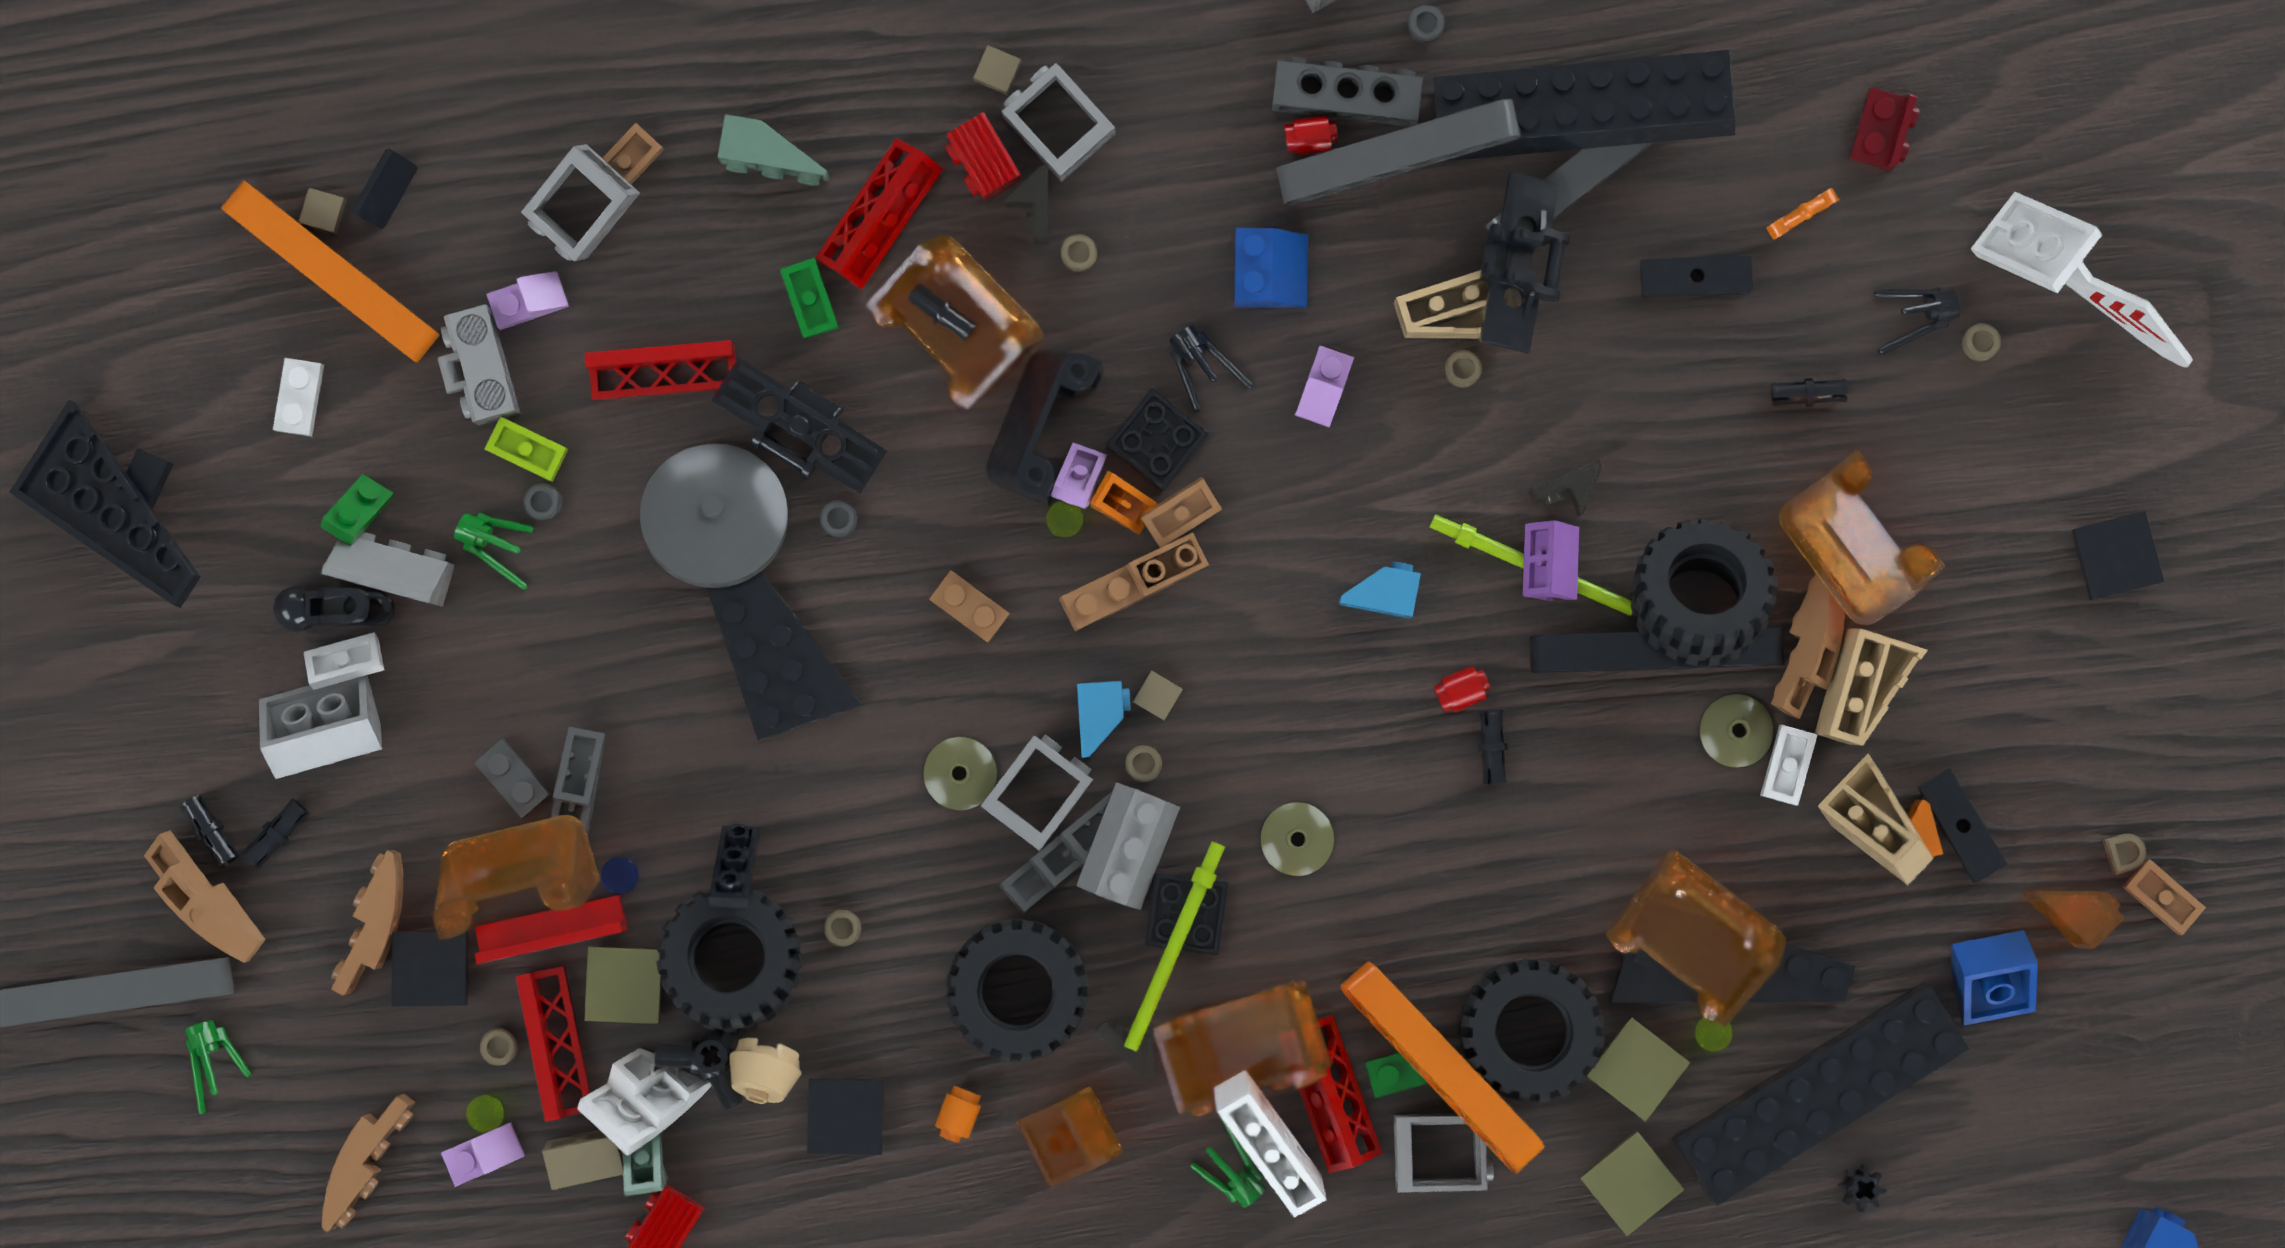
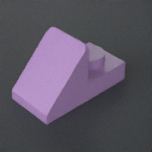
(527, 299)
(1324, 386)
(1079, 476)
(483, 1154)

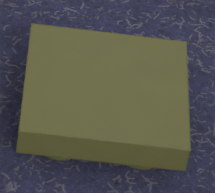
(623, 985)
(1638, 1068)
(1631, 1183)

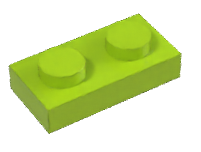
(526, 449)

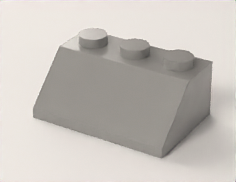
(391, 568)
(318, 726)
(1128, 846)

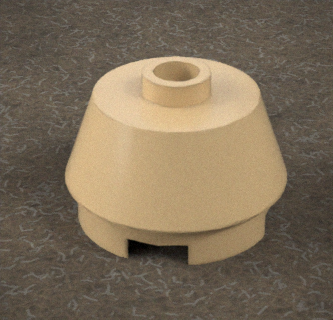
(763, 1071)

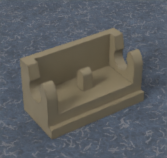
(581, 1159)

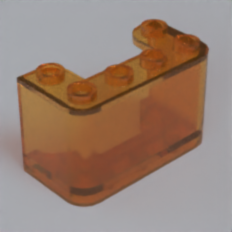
(1264, 1033)

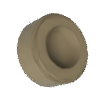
(1078, 253)
(1981, 342)
(1463, 368)
(1143, 763)
(842, 928)
(499, 1046)

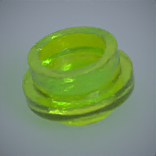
(1064, 519)
(1712, 1034)
(485, 1113)

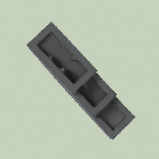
(579, 775)
(1055, 860)

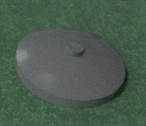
(714, 515)

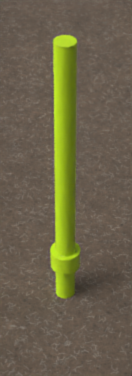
(1467, 536)
(1203, 879)

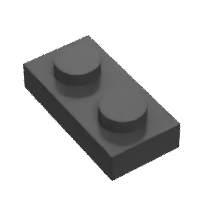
(512, 778)

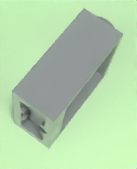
(1083, 147)
(600, 174)
(1014, 821)
(1403, 1157)

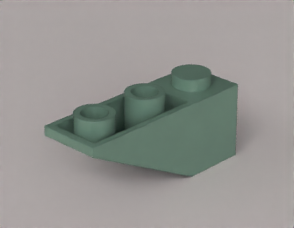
(757, 146)

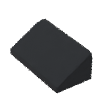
(384, 189)

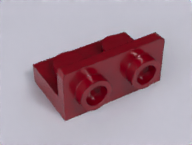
(1884, 129)

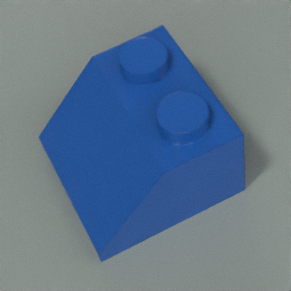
(1270, 268)
(1994, 977)
(2158, 1230)

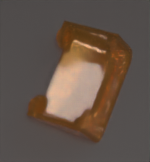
(1003, 327)
(1852, 547)
(539, 853)
(1700, 935)

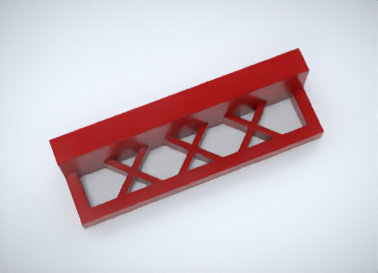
(884, 215)
(658, 356)
(550, 929)
(540, 1043)
(1325, 1109)

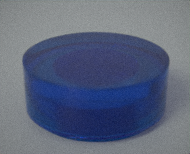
(620, 875)

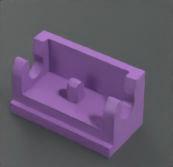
(1551, 560)

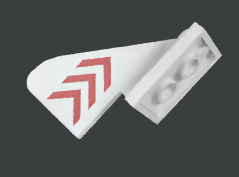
(2050, 252)

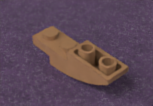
(1133, 582)
(1813, 661)
(204, 908)
(380, 910)
(353, 1171)

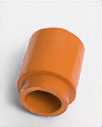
(958, 1114)

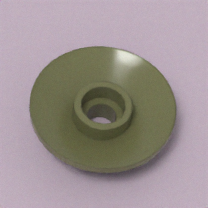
(1717, 732)
(979, 779)
(1277, 839)

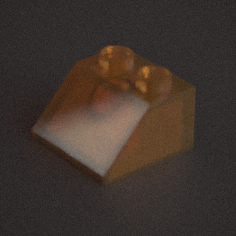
(2078, 915)
(1070, 1136)

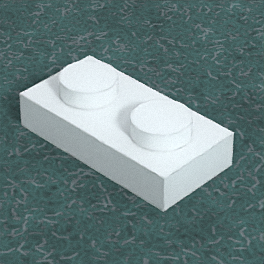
(298, 397)
(343, 661)
(1788, 765)

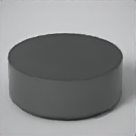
(1425, 24)
(542, 501)
(838, 518)

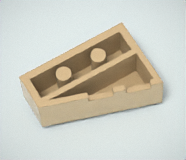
(1446, 309)
(1863, 684)
(1875, 821)

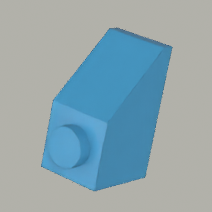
(1386, 591)
(1100, 712)

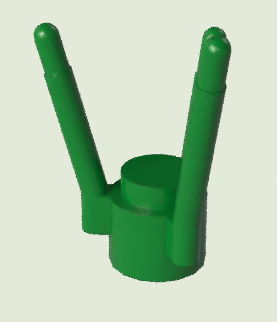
(475, 532)
(201, 1041)
(1244, 1185)

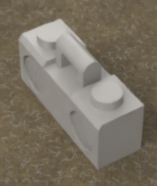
(483, 362)

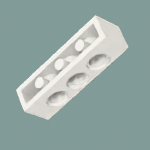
(1269, 1143)

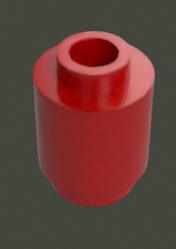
(1310, 135)
(1462, 689)

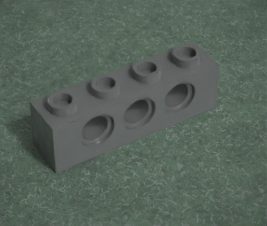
(1291, 98)

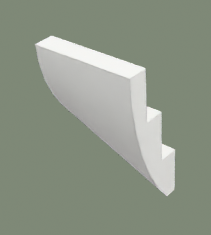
(640, 1100)

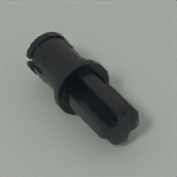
(942, 312)

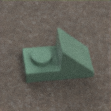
(645, 1169)

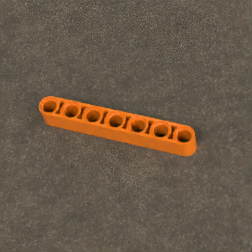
(330, 271)
(1442, 1067)

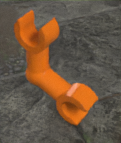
(1803, 212)

